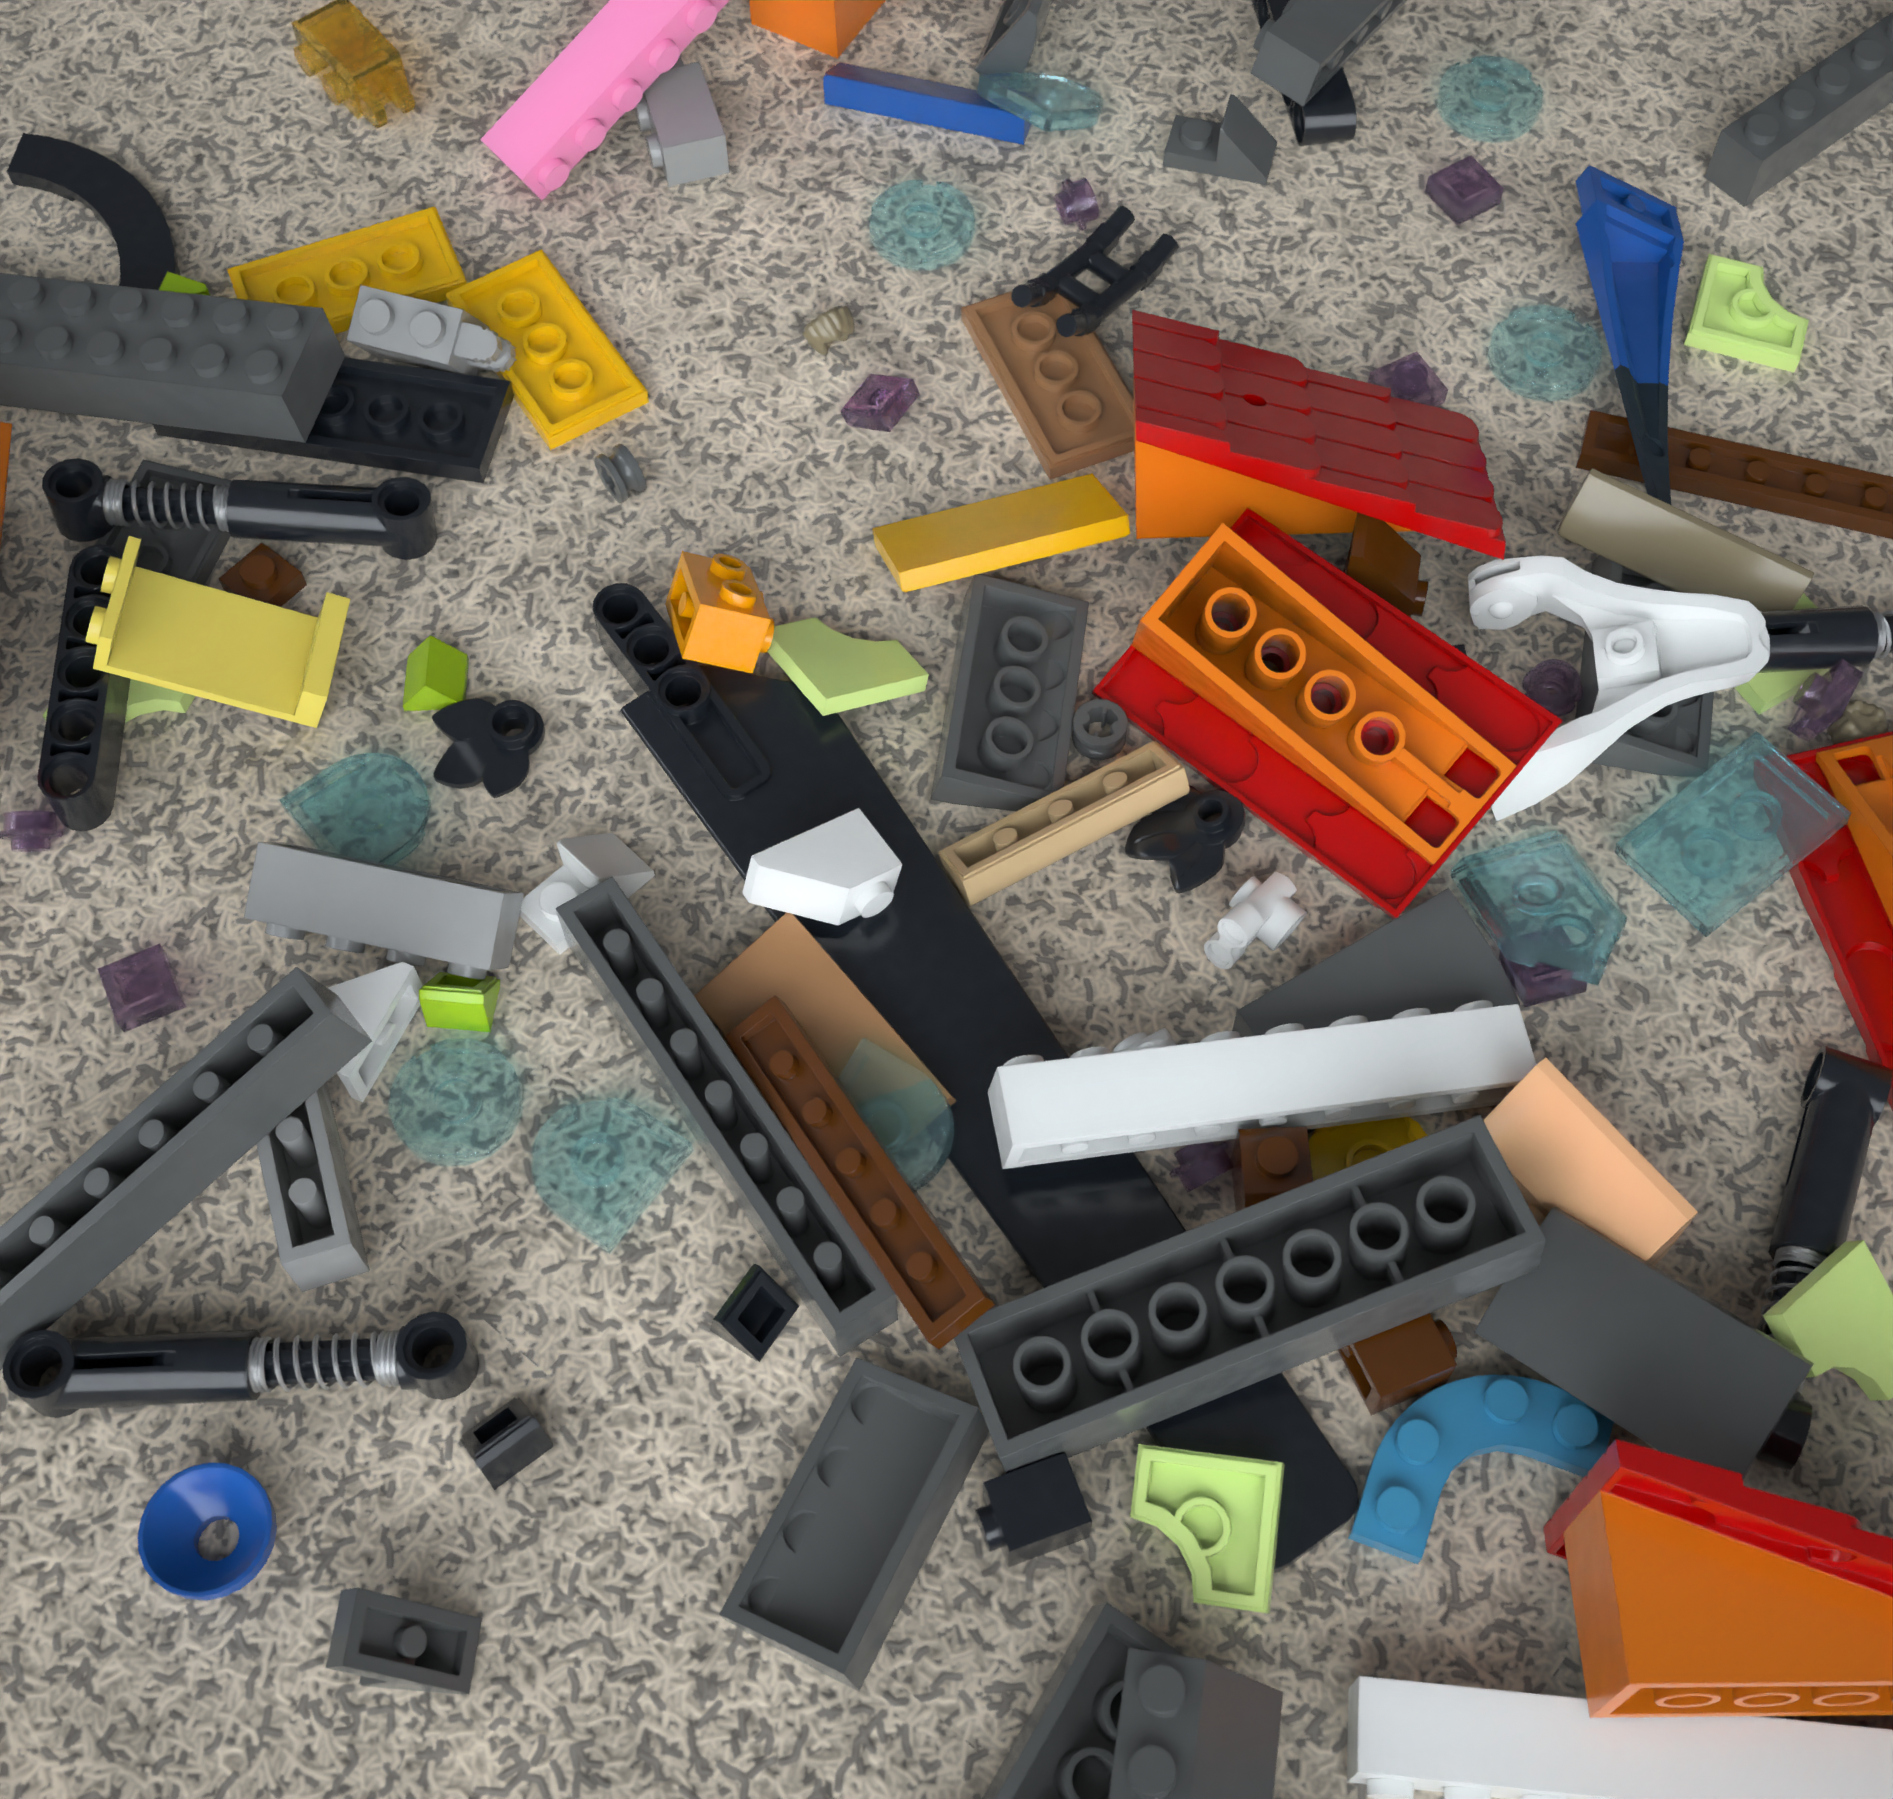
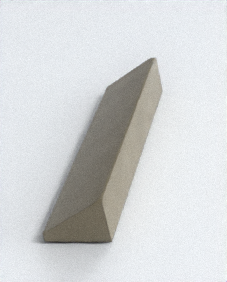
(1677, 546)

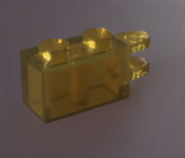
(352, 61)

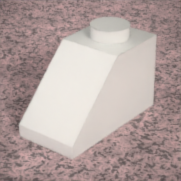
(826, 872)

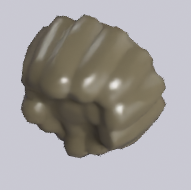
(828, 327)
(1858, 721)

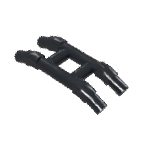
(1094, 257)

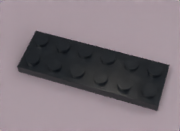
(395, 422)

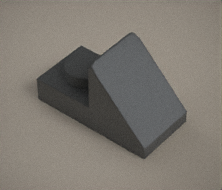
(1231, 149)
(403, 1643)

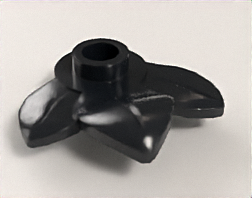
(481, 746)
(1185, 839)

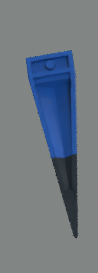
(1634, 267)

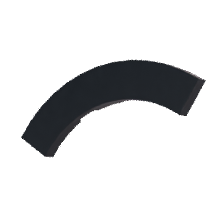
(114, 197)

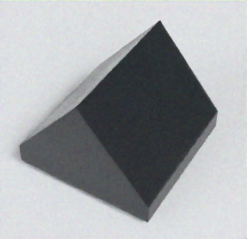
(754, 1314)
(506, 1442)

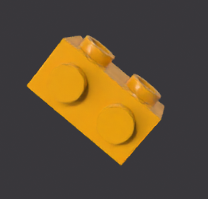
(718, 612)

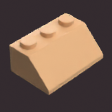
(1580, 1163)

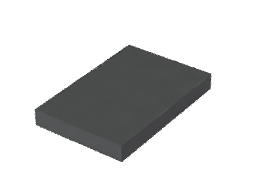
(169, 550)

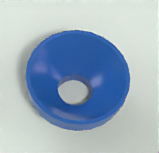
(181, 1513)

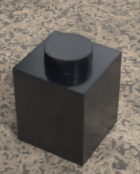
(1033, 1511)

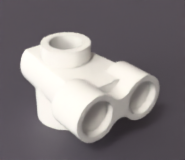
(1256, 912)

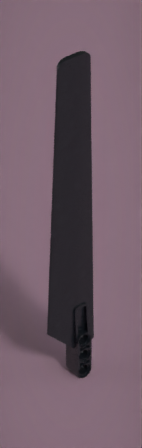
(770, 767)

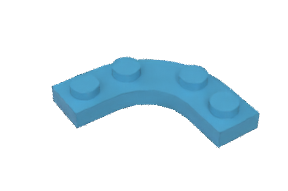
(1460, 1423)

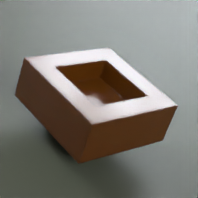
(263, 577)

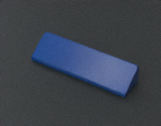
(920, 102)

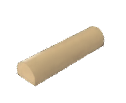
(1064, 822)

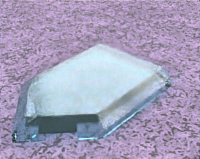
(1543, 904)

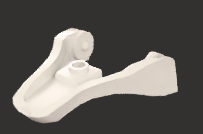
(1646, 650)

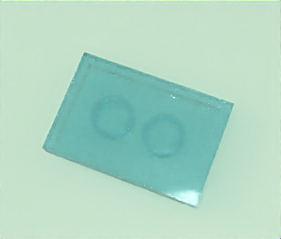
(1732, 833)

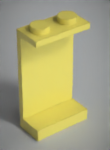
(216, 641)

